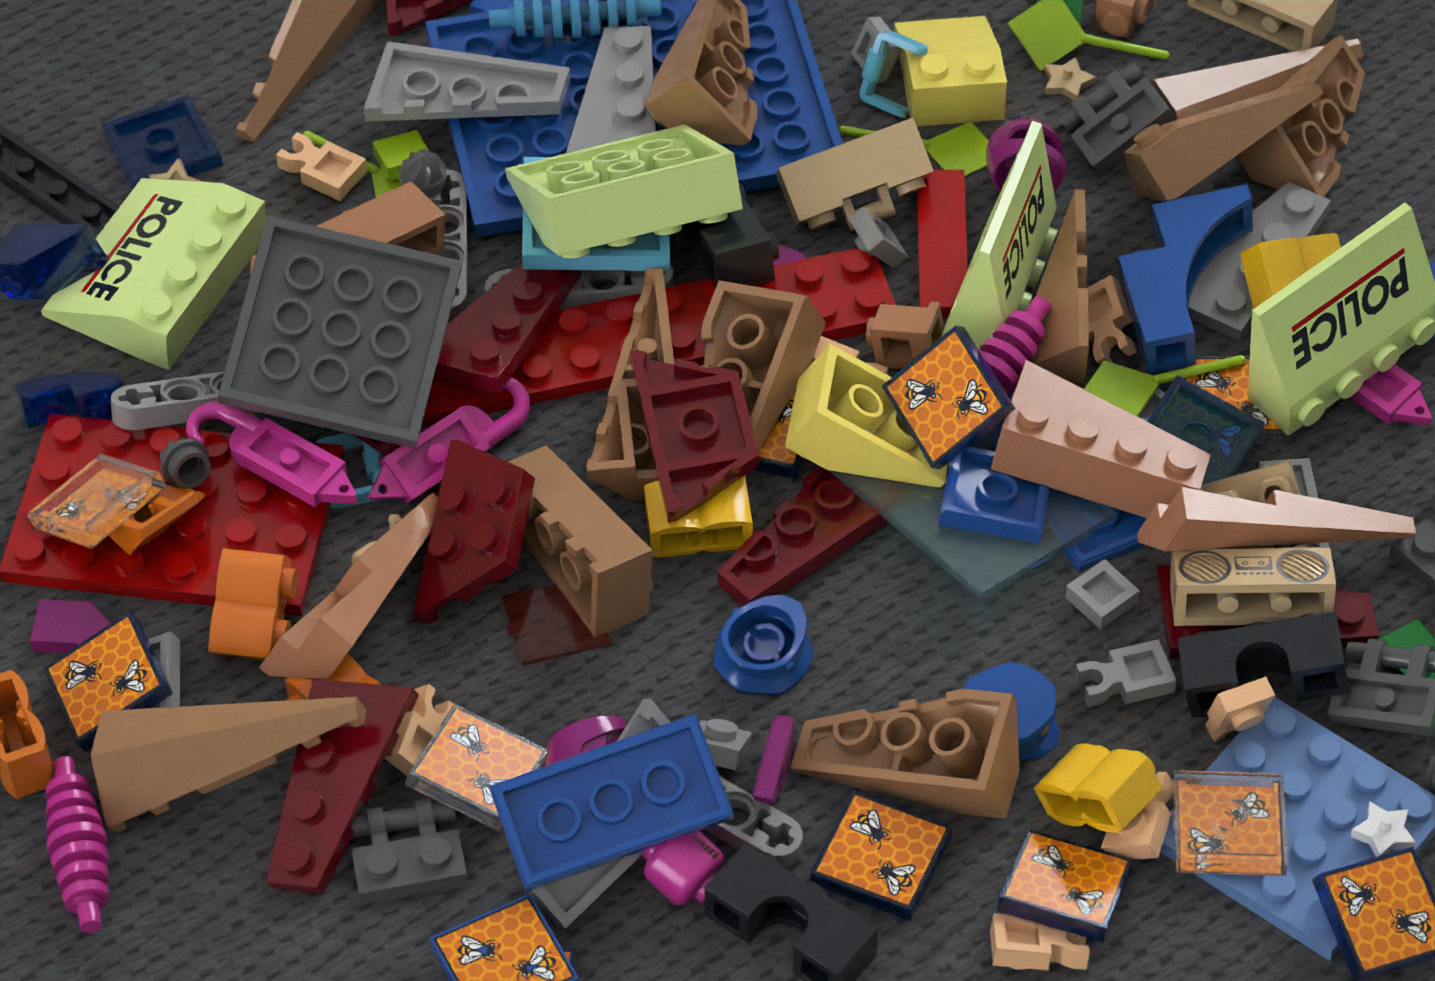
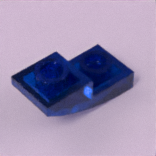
(66, 394)

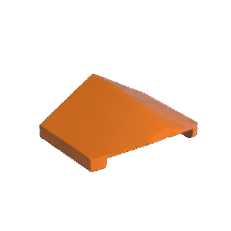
(155, 517)

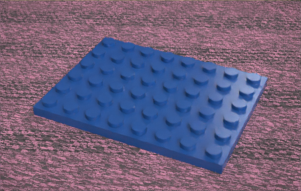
(787, 86)

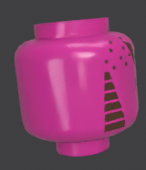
(683, 867)

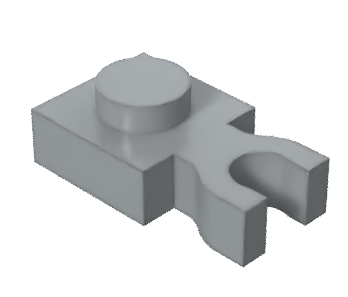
(1132, 671)

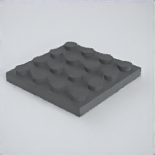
(340, 332)

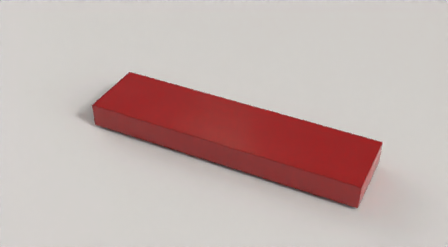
(942, 238)

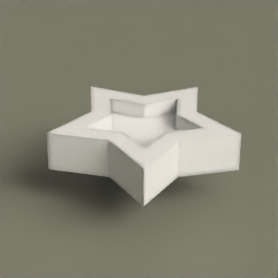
(1384, 830)

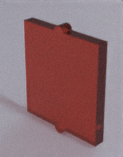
(547, 625)

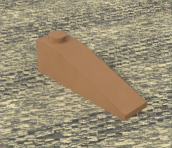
(707, 75)
(1307, 142)
(1186, 151)
(764, 338)
(934, 753)

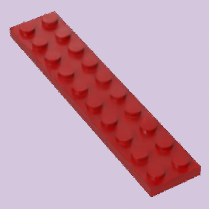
(585, 341)

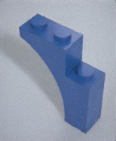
(1163, 278)

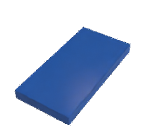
(611, 802)

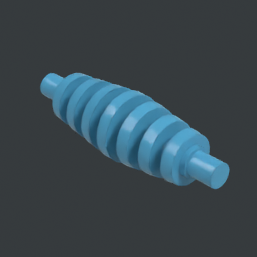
(518, 17)

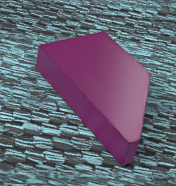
(64, 625)
(775, 760)

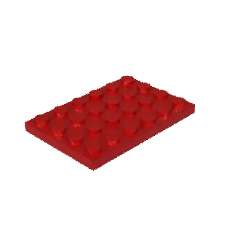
(183, 560)

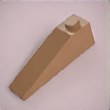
(1064, 287)

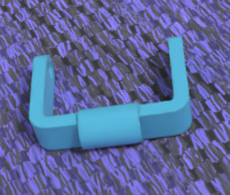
(874, 65)
(370, 457)

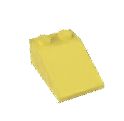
(958, 76)
(851, 425)

